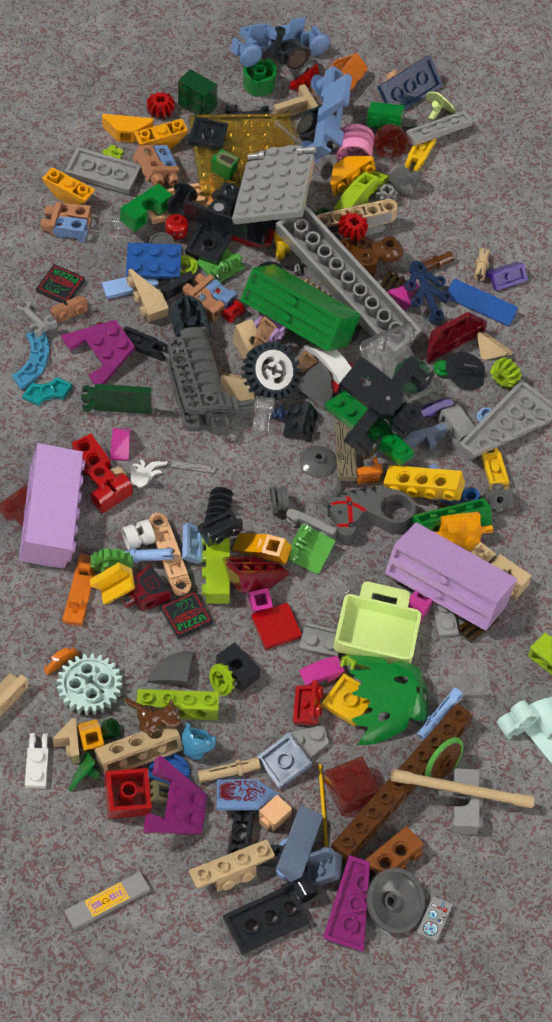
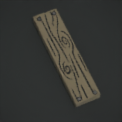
(344, 454)

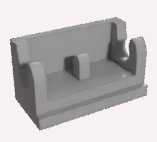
(457, 423)

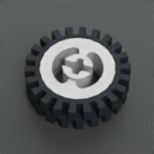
(278, 361)

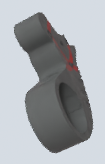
(366, 504)

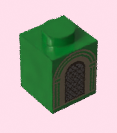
(224, 164)

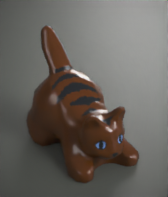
(152, 716)

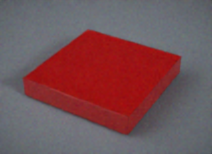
(276, 626)

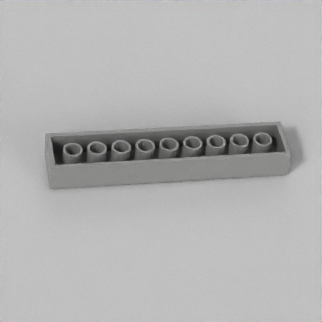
(342, 274)

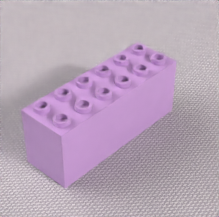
(52, 506)
(450, 576)

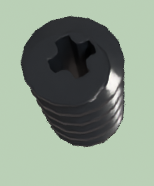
(219, 502)

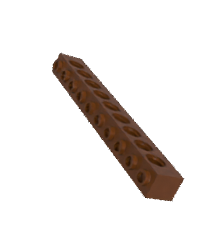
(392, 793)

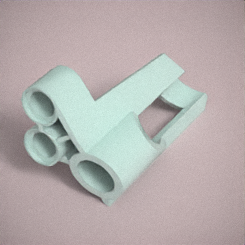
(534, 720)

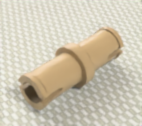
(482, 264)

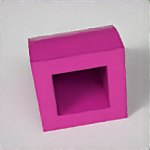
(259, 600)
(421, 603)

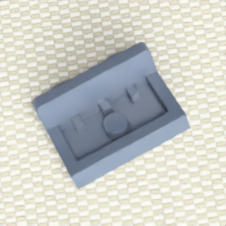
(324, 866)

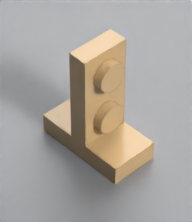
(297, 105)

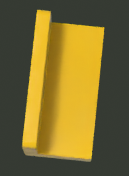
(114, 582)

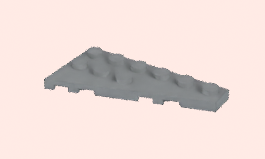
(511, 418)

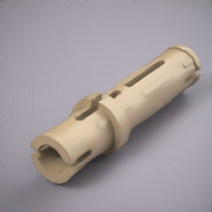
(223, 771)

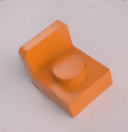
(369, 474)

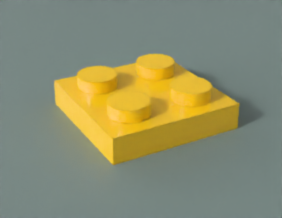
(343, 703)

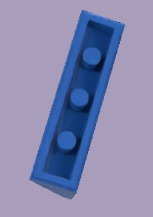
(482, 302)

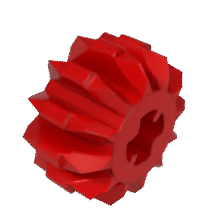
(160, 104)
(353, 226)

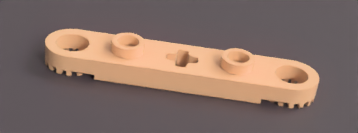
(175, 568)

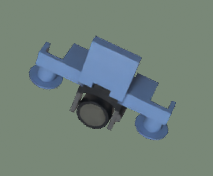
(324, 121)

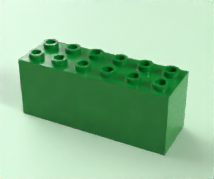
(300, 307)

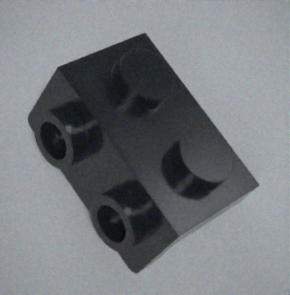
(301, 421)
(220, 528)

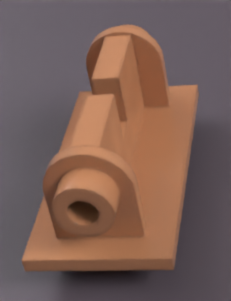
(74, 307)

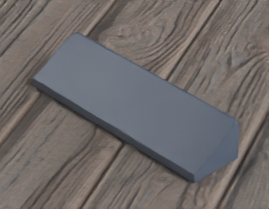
(299, 843)

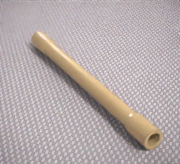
(514, 798)

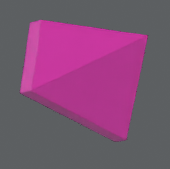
(120, 444)

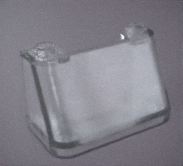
(389, 349)

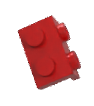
(307, 704)

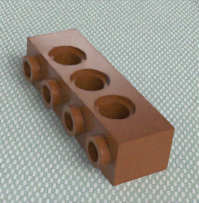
(402, 841)

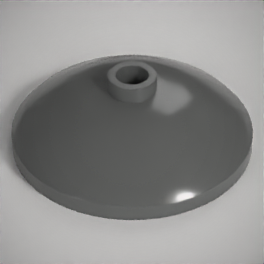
(405, 898)

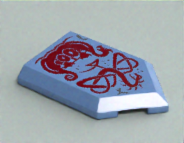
(243, 794)

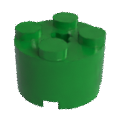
(260, 78)

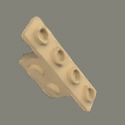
(232, 868)

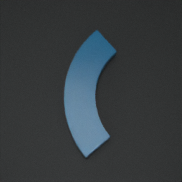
(37, 362)

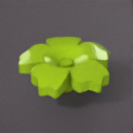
(113, 152)

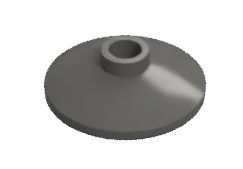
(318, 467)

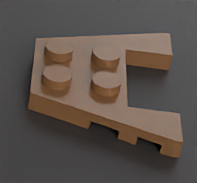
(264, 332)

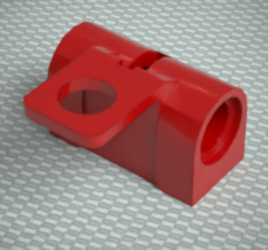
(110, 489)

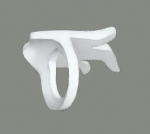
(143, 474)

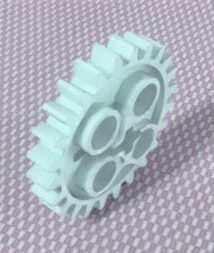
(78, 696)

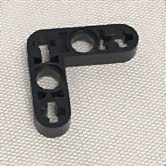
(246, 841)

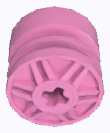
(357, 141)

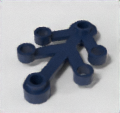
(419, 271)

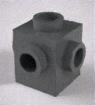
(499, 496)

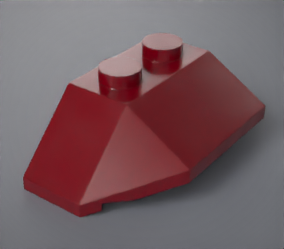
(453, 334)
(253, 573)

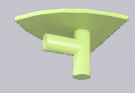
(438, 102)

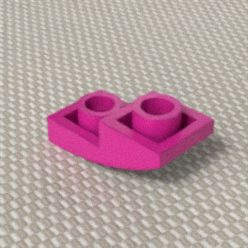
(322, 670)

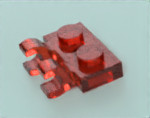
(14, 505)

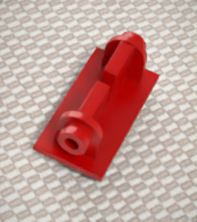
(305, 78)

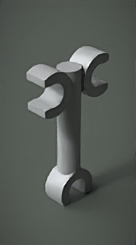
(38, 325)

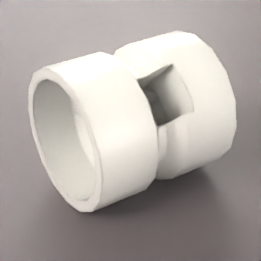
(131, 534)

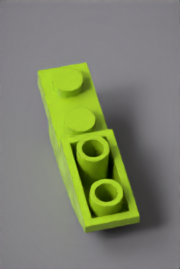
(361, 189)

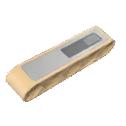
(375, 212)

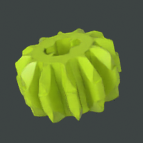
(506, 372)

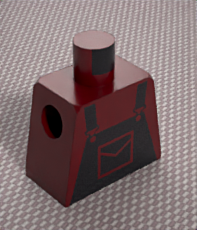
(148, 591)

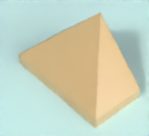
(490, 347)

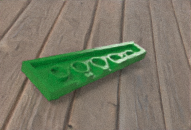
(351, 410)

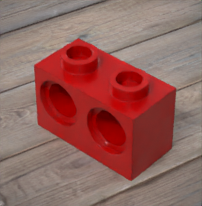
(93, 454)

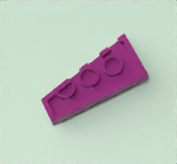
(349, 909)

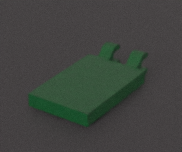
(117, 398)

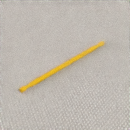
(323, 808)

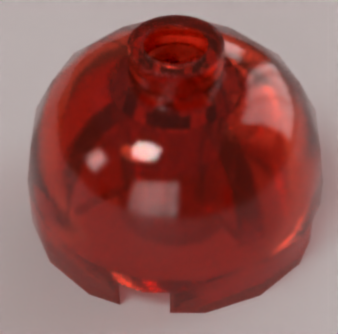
(392, 137)

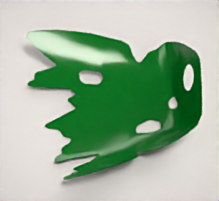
(389, 696)

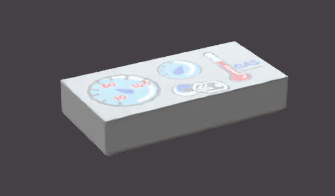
(434, 919)

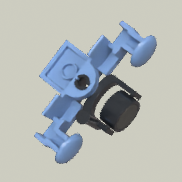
(288, 37)

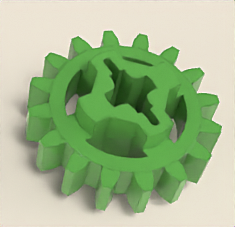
(108, 557)

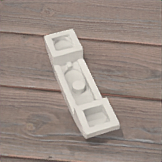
(331, 359)

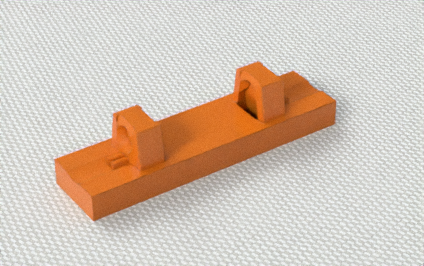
(79, 592)

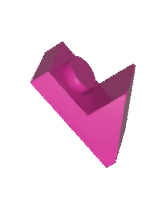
(402, 296)

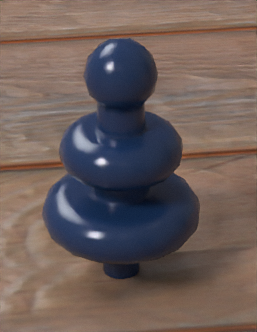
(281, 413)

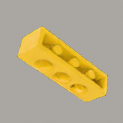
(426, 482)

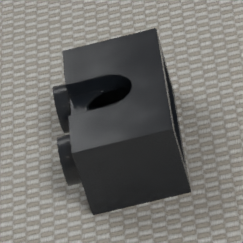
(236, 657)

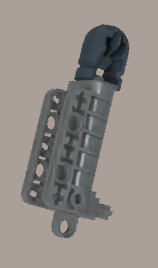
(197, 373)

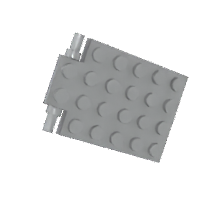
(275, 184)

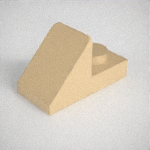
(68, 737)

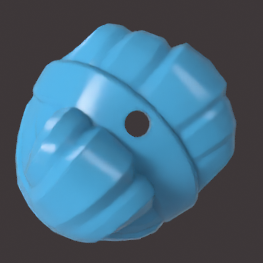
(196, 742)

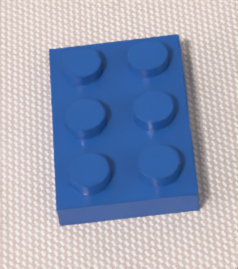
(154, 260)

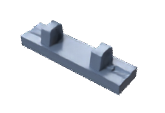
(424, 436)

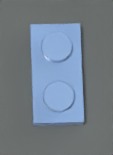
(192, 544)

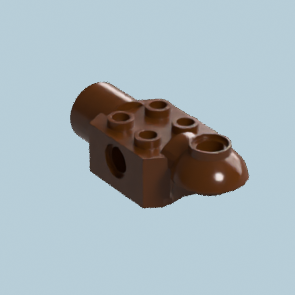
(370, 252)

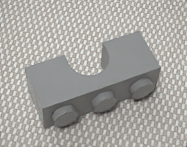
(467, 818)

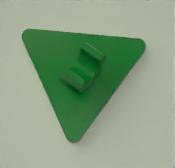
(84, 768)

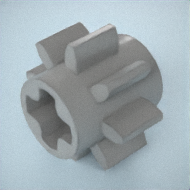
(386, 192)

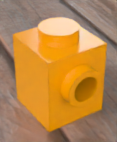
(90, 735)

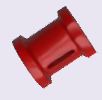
(229, 311)

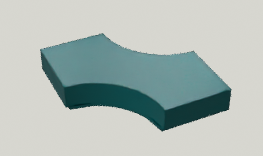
(41, 392)

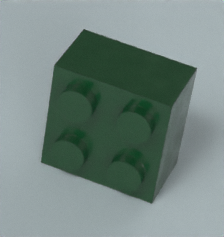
(197, 93)

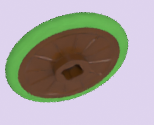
(445, 758)

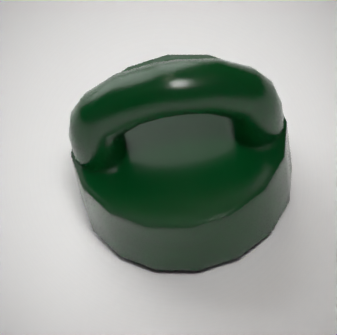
(110, 729)

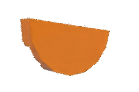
(60, 659)

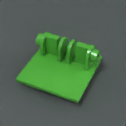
(227, 267)
(310, 549)

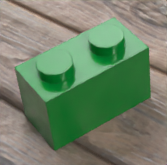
(384, 113)

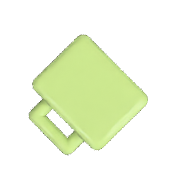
(376, 626)

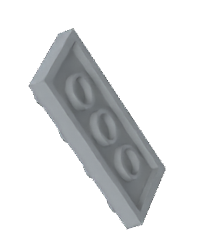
(103, 170)

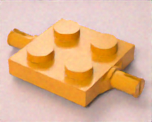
(463, 529)

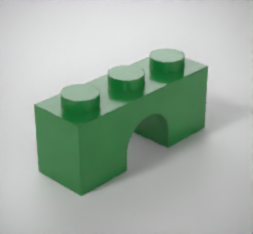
(135, 212)

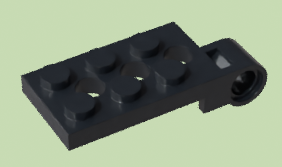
(293, 892)

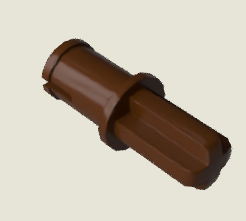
(438, 261)

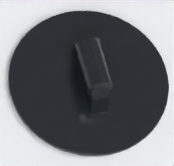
(465, 370)

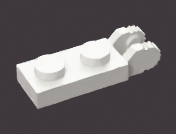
(37, 763)

